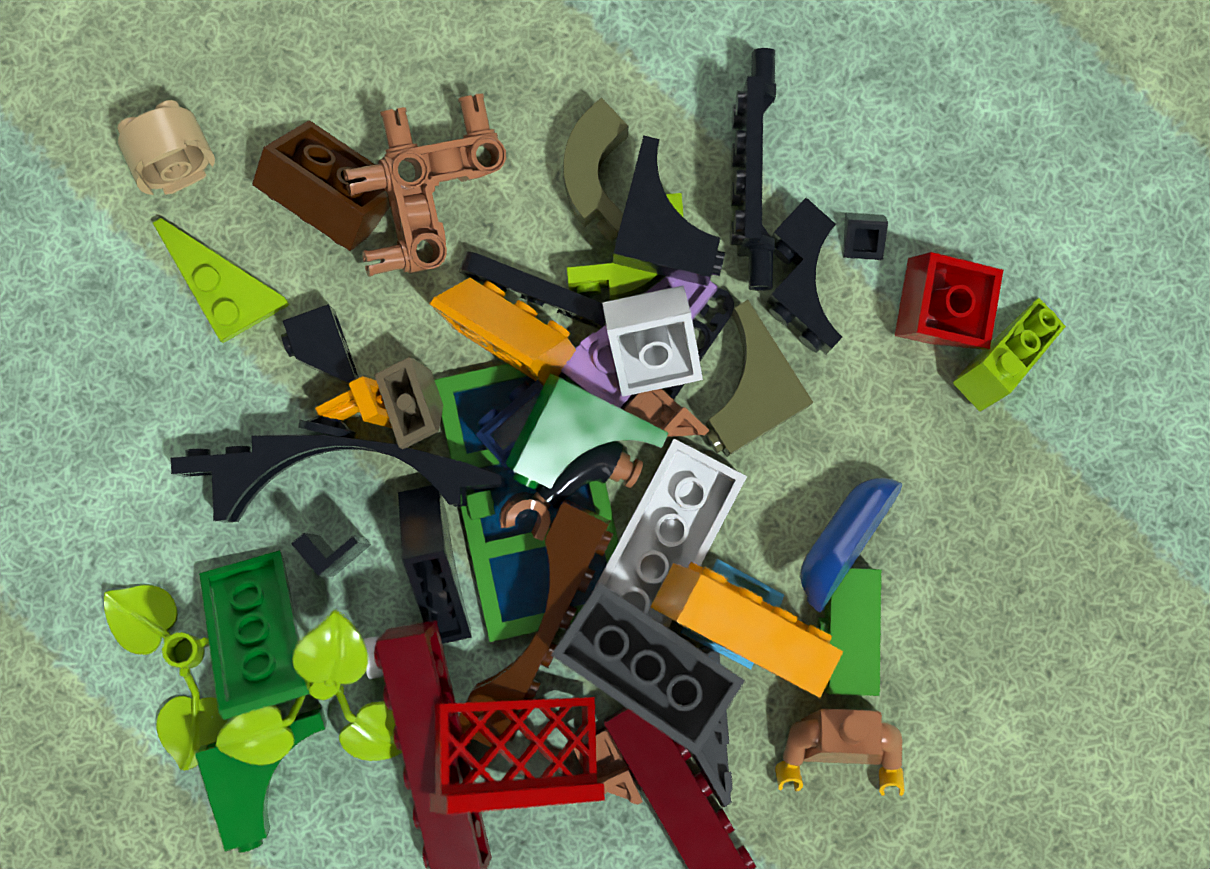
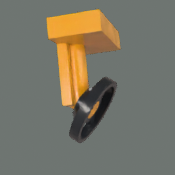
(362, 398)

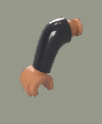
(596, 464)

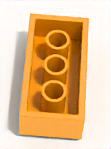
(748, 626)

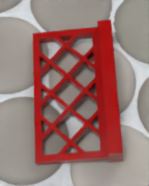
(512, 792)

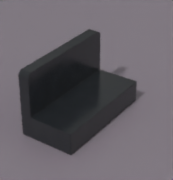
(323, 559)

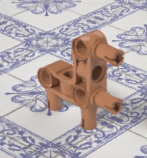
(413, 201)

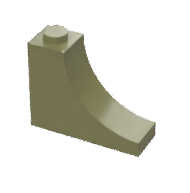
(765, 392)

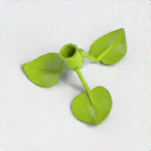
(138, 623)
(325, 658)

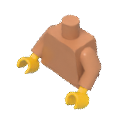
(843, 738)

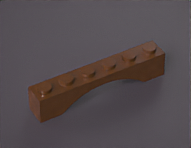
(570, 548)

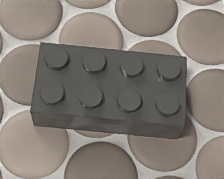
(648, 668)

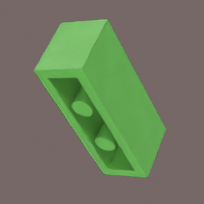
(855, 628)

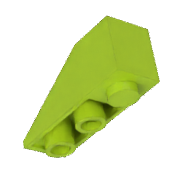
(1011, 356)

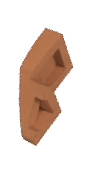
(663, 412)
(612, 768)

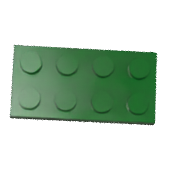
(251, 634)

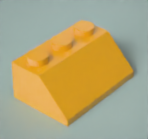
(505, 328)

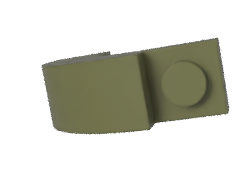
(590, 142)

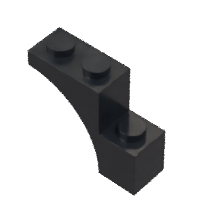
(797, 298)

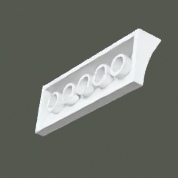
(671, 524)

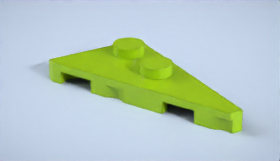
(225, 293)

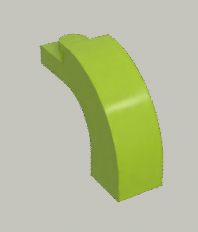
(620, 279)

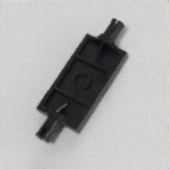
(747, 156)

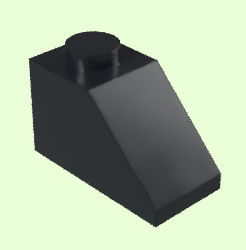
(320, 343)

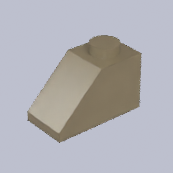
(410, 401)

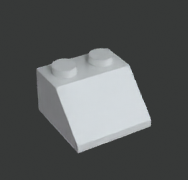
(652, 340)

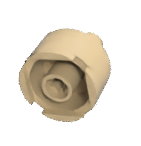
(164, 148)

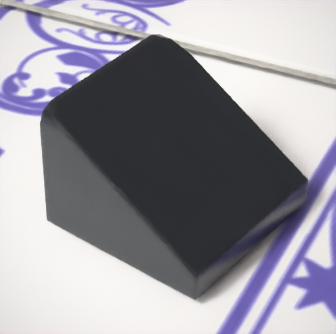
(866, 233)

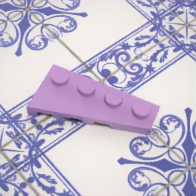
(593, 362)

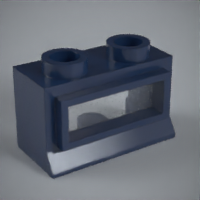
(502, 429)

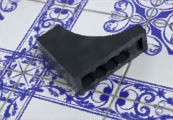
(656, 235)
(431, 562)

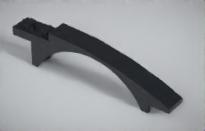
(243, 473)

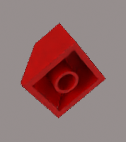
(949, 301)

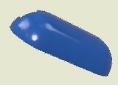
(845, 538)

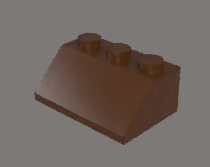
(307, 178)

